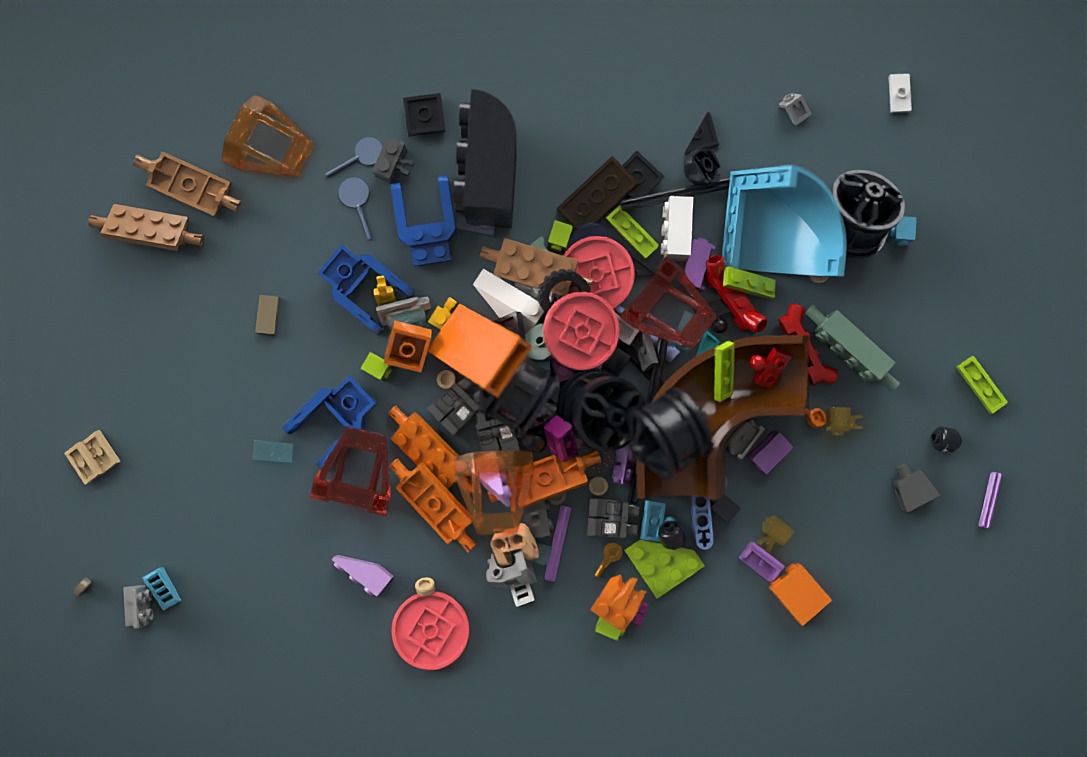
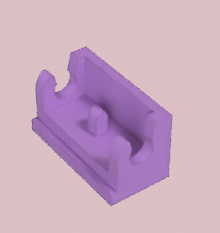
(770, 452)
(761, 561)

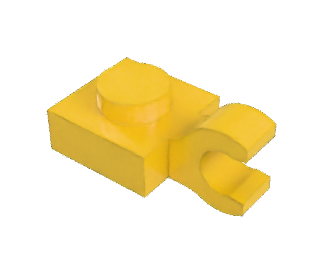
(383, 293)
(441, 315)

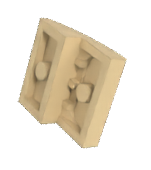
(92, 457)

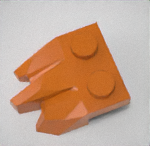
(619, 602)

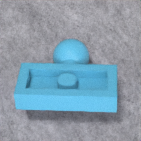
(652, 519)

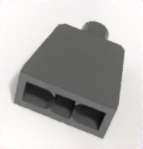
(913, 488)

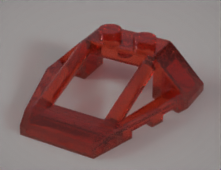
(653, 292)
(351, 494)

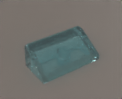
(413, 316)

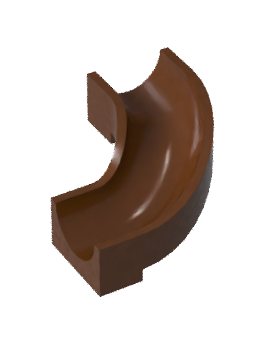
(697, 380)

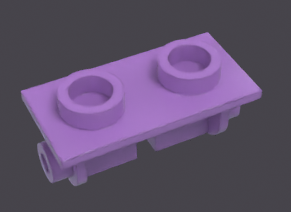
(623, 473)

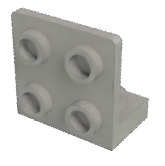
(137, 606)

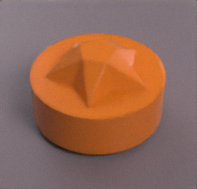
(816, 418)

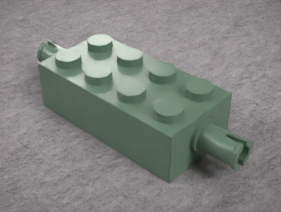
(853, 347)

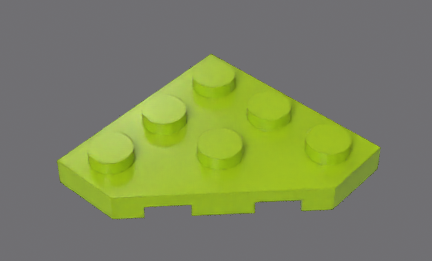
(662, 567)

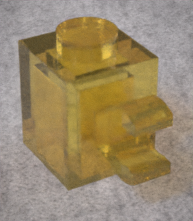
(840, 420)
(776, 531)

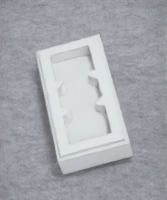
(900, 93)

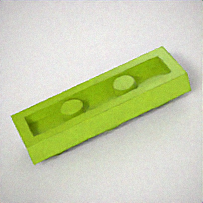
(632, 232)
(749, 283)
(724, 371)
(981, 384)

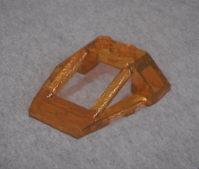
(235, 142)
(489, 462)

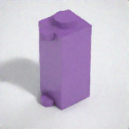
(696, 263)

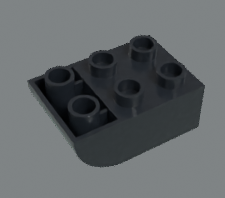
(486, 161)

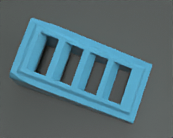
(148, 579)

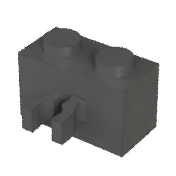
(390, 159)
(537, 520)

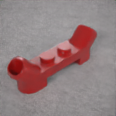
(746, 315)
(792, 324)

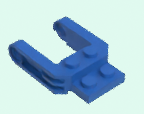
(427, 241)
(348, 271)
(346, 402)

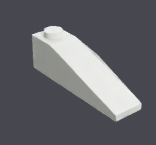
(508, 299)

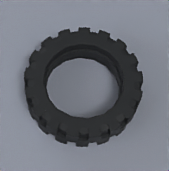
(555, 278)

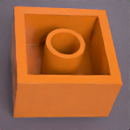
(407, 346)

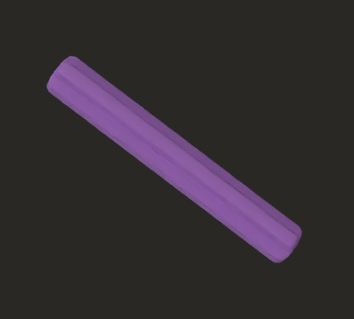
(557, 543)

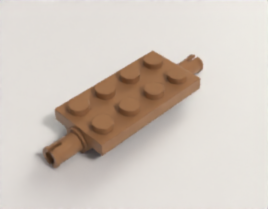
(188, 184)
(146, 228)
(530, 265)

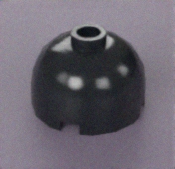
(701, 167)

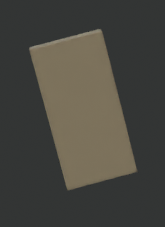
(267, 314)

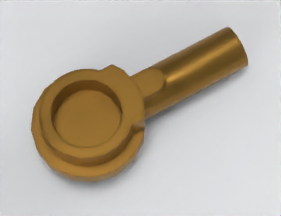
(612, 553)

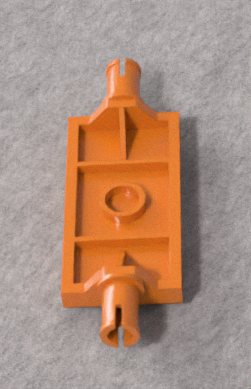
(425, 446)
(554, 477)
(434, 503)

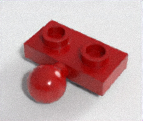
(770, 368)

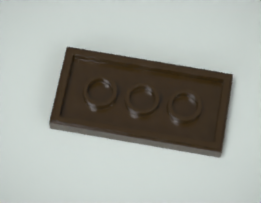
(598, 194)

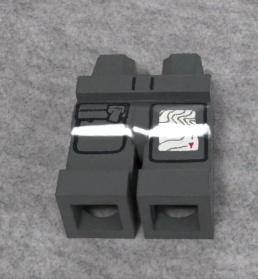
(456, 399)
(492, 430)
(617, 516)

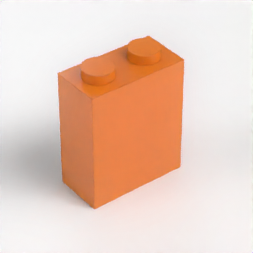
(799, 593)

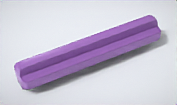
(990, 500)

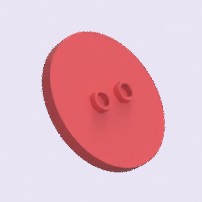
(607, 265)
(581, 331)
(430, 630)

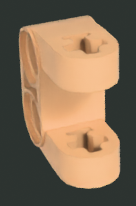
(512, 541)

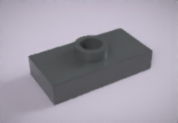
(645, 351)

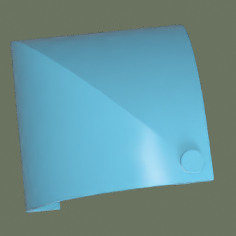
(783, 223)

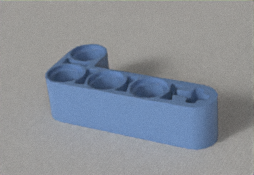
(704, 510)

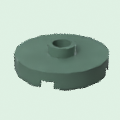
(539, 351)

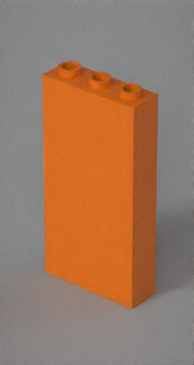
(479, 349)

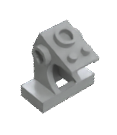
(518, 573)

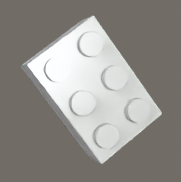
(677, 228)

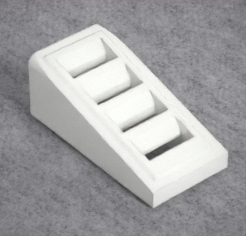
(524, 600)

